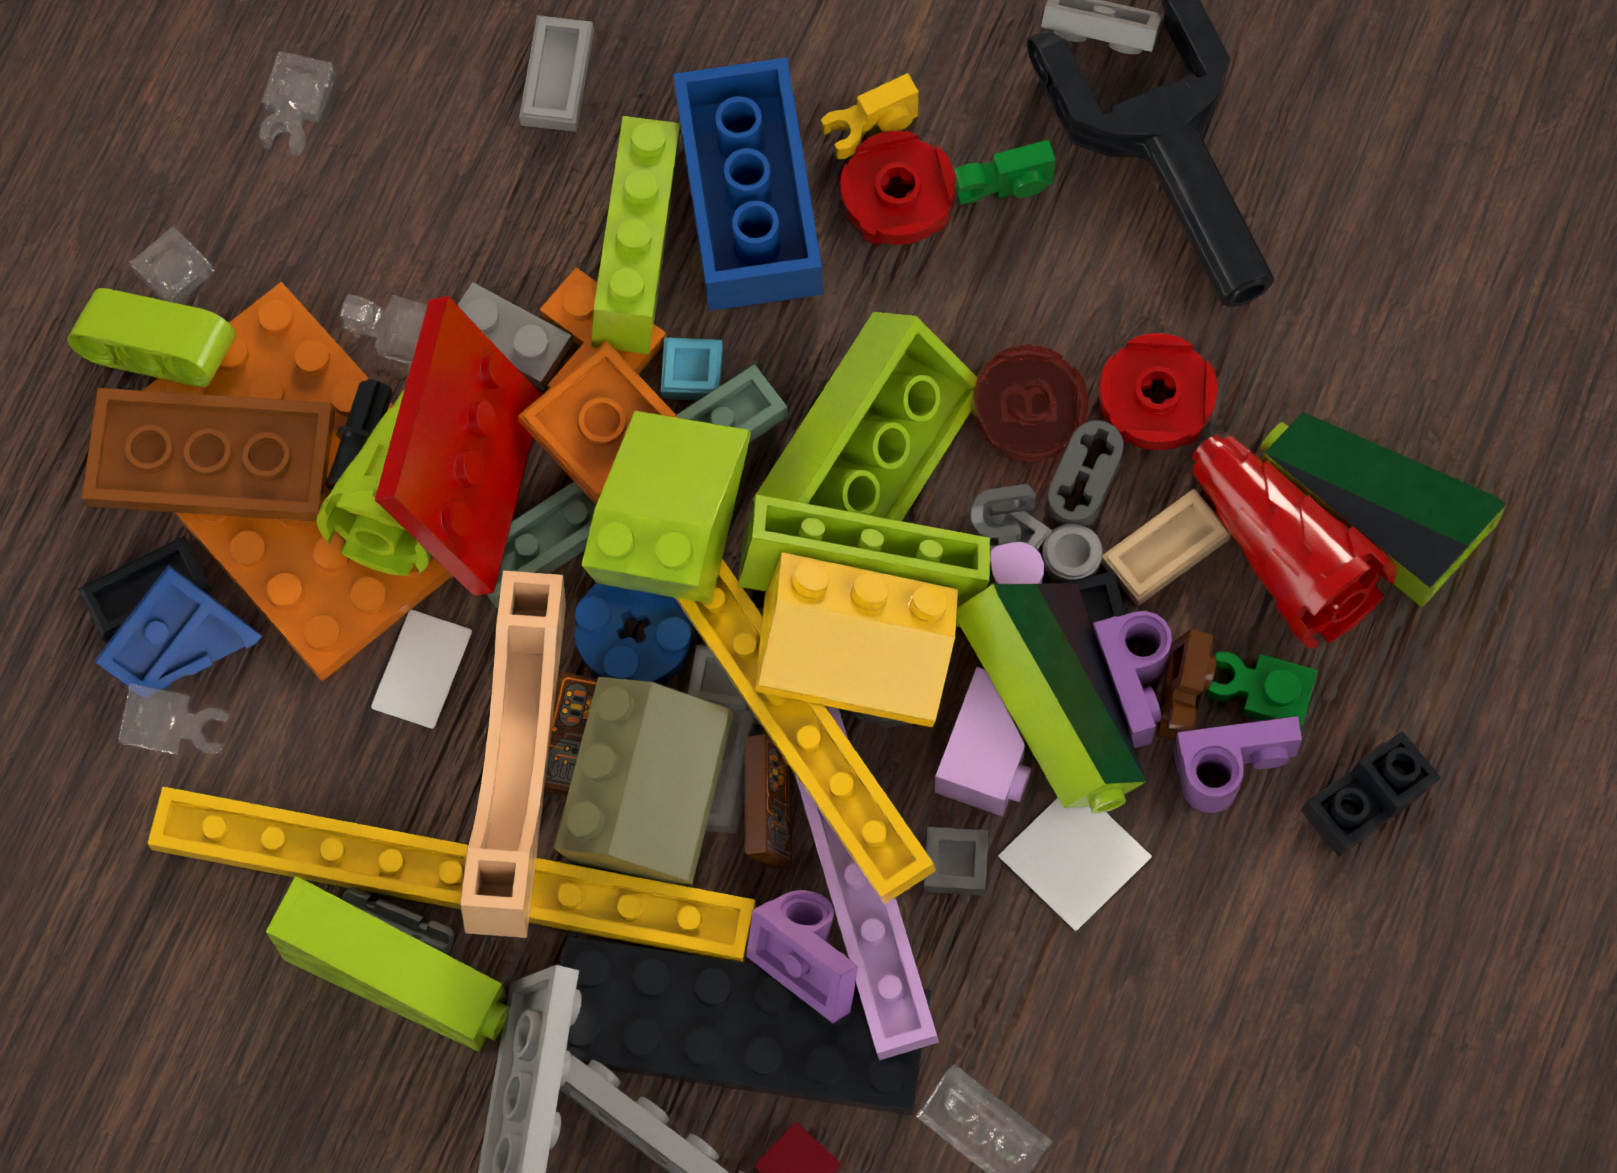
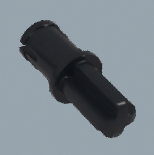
(366, 411)

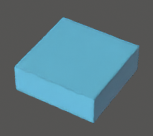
(690, 368)

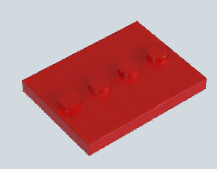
(458, 447)

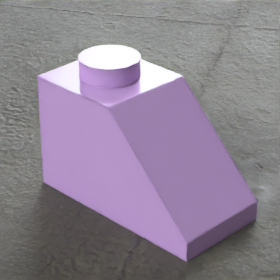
(983, 752)

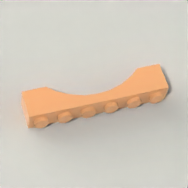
(516, 756)

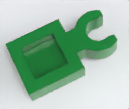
(1012, 172)
(1271, 690)

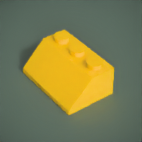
(856, 639)

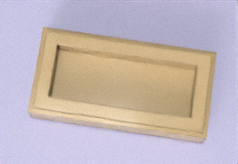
(1165, 547)

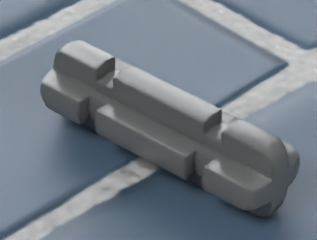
(413, 924)

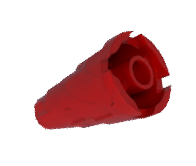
(1296, 548)

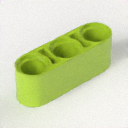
(151, 337)

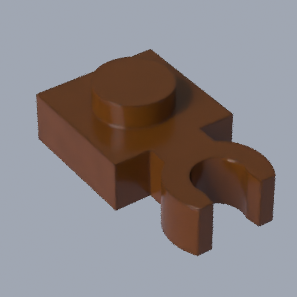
(1186, 676)

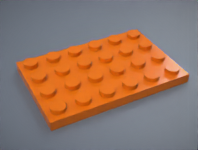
(286, 567)

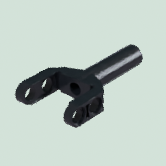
(1167, 132)

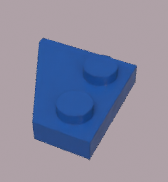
(173, 634)

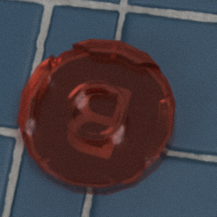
(1029, 403)

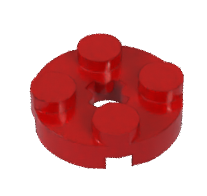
(891, 219)
(1181, 369)

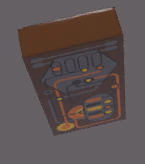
(569, 722)
(767, 803)

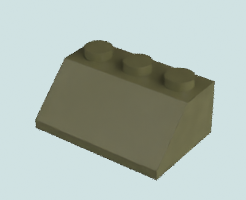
(644, 781)

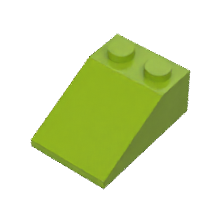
(667, 507)

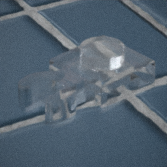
(294, 94)
(161, 718)

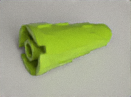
(351, 511)

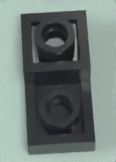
(1370, 793)

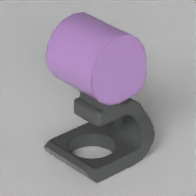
(1010, 560)

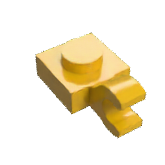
(877, 111)

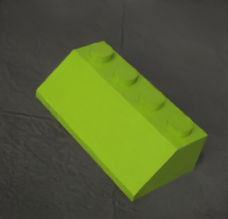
(877, 423)

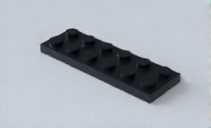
(727, 1029)

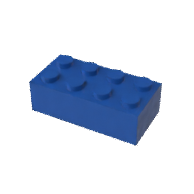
(748, 184)

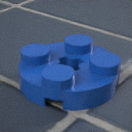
(604, 654)

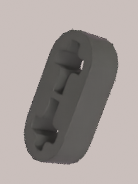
(1073, 469)

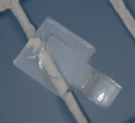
(394, 328)

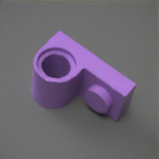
(1130, 671)
(1227, 748)
(792, 945)

